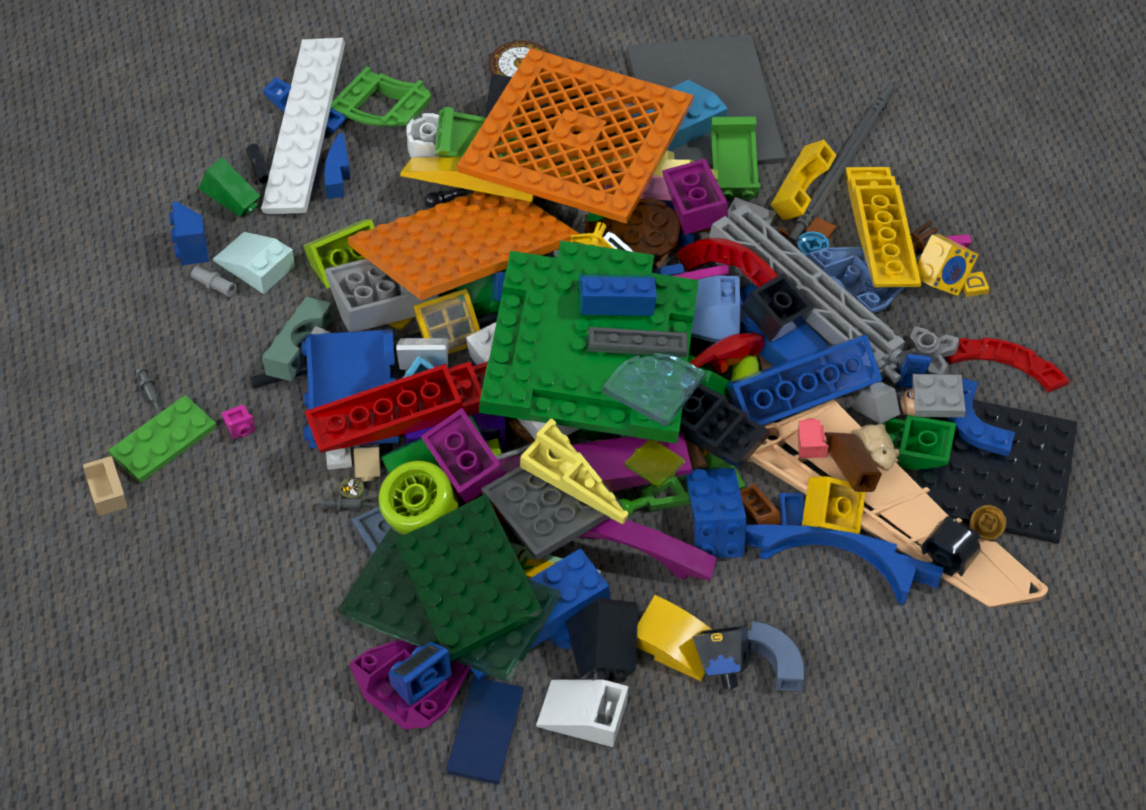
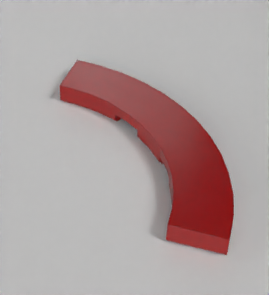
(728, 253)
(1011, 354)

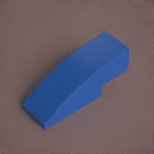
(336, 168)

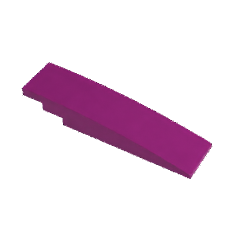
(609, 460)

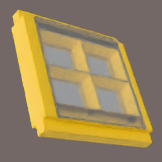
(449, 318)

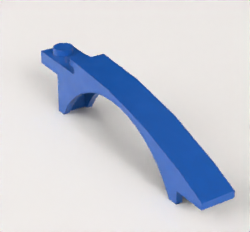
(897, 568)

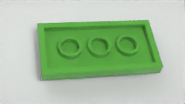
(162, 439)

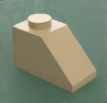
(367, 461)

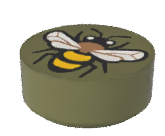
(351, 488)

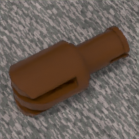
(918, 240)

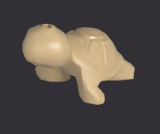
(878, 445)

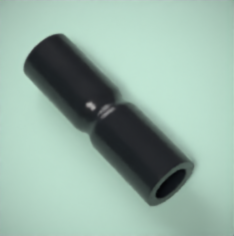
(258, 163)

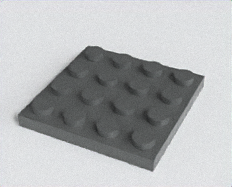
(540, 512)

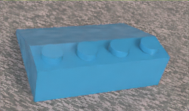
(699, 116)

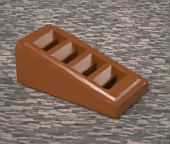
(770, 516)

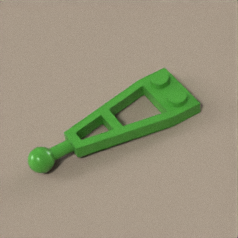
(681, 497)

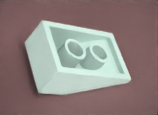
(257, 260)

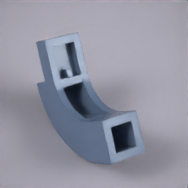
(780, 652)

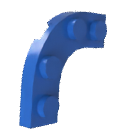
(978, 432)

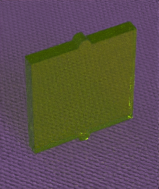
(654, 462)

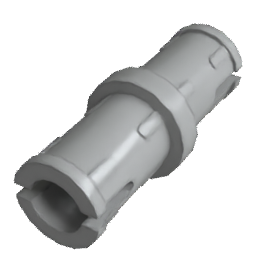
(213, 281)

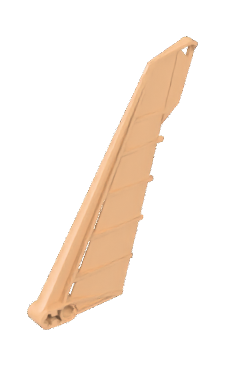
(993, 576)

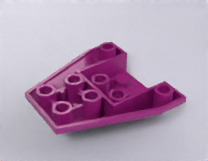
(372, 677)

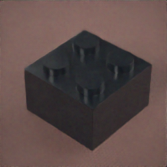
(777, 307)

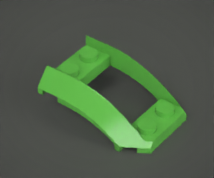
(412, 99)

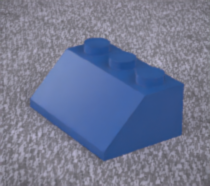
(617, 294)

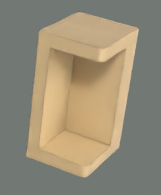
(105, 486)

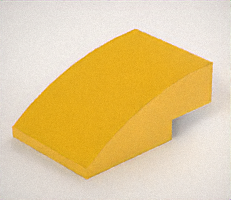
(669, 634)

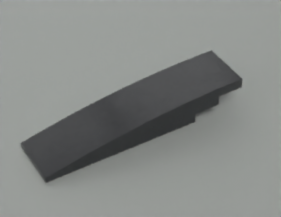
(720, 427)

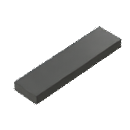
(637, 342)

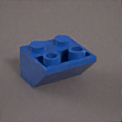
(188, 235)

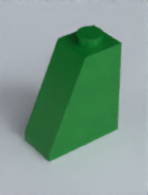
(229, 188)

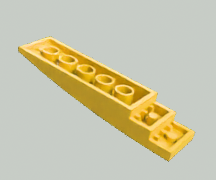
(444, 171)
(882, 226)

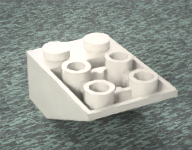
(584, 709)

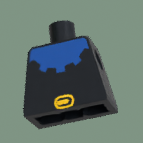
(723, 652)

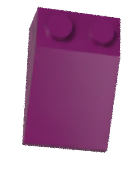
(695, 195)
(463, 455)

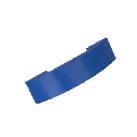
(278, 92)

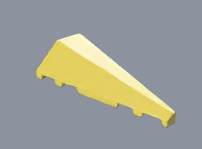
(559, 464)

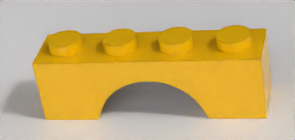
(792, 196)

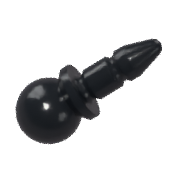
(433, 198)

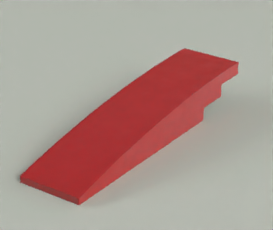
(398, 407)

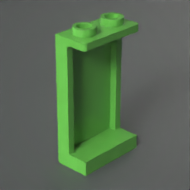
(457, 132)
(735, 156)

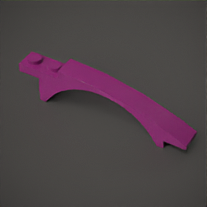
(674, 554)

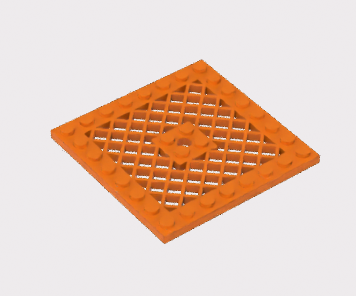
(611, 203)

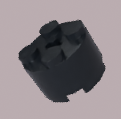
(952, 546)

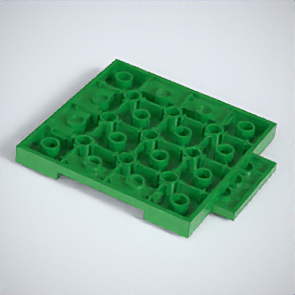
(540, 341)

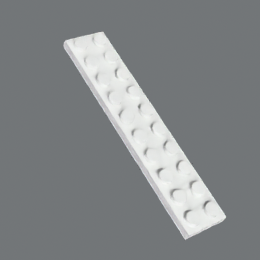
(303, 126)

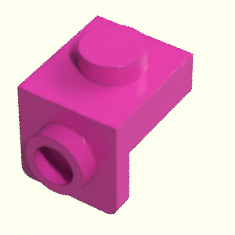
(238, 421)

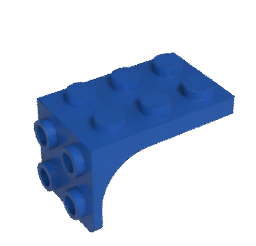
(717, 512)

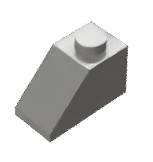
(878, 403)

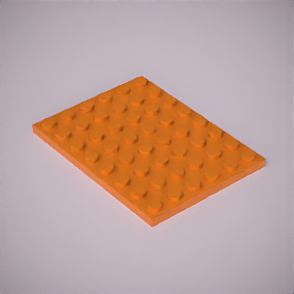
(459, 241)

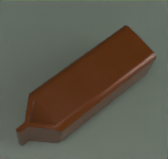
(853, 461)

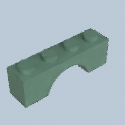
(283, 356)

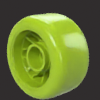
(416, 496)

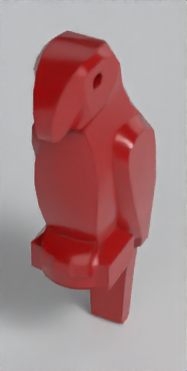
(730, 351)

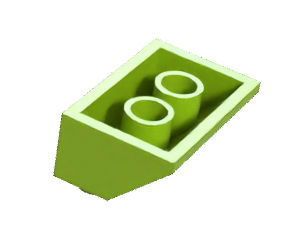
(334, 249)

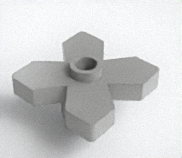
(929, 345)

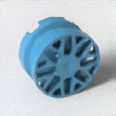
(812, 242)

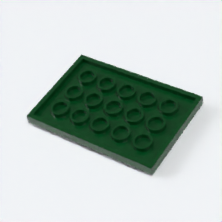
(468, 577)

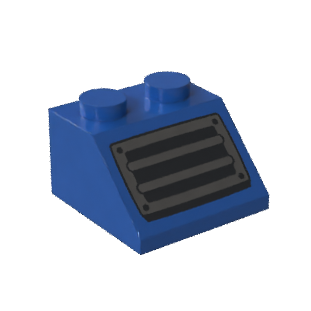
(420, 672)

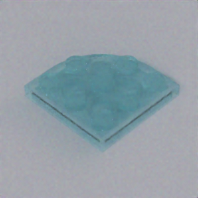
(654, 385)

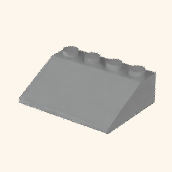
(369, 296)

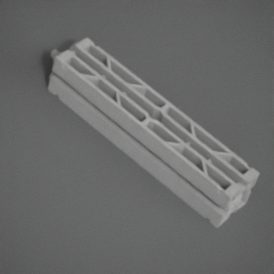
(835, 312)

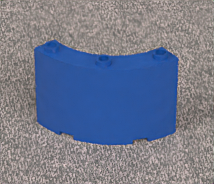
(346, 365)

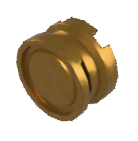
(988, 522)

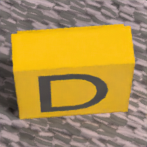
(975, 285)

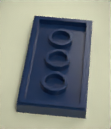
(485, 730)

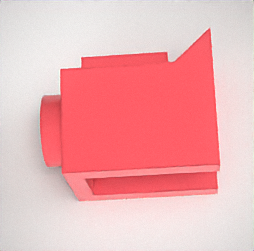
(811, 439)

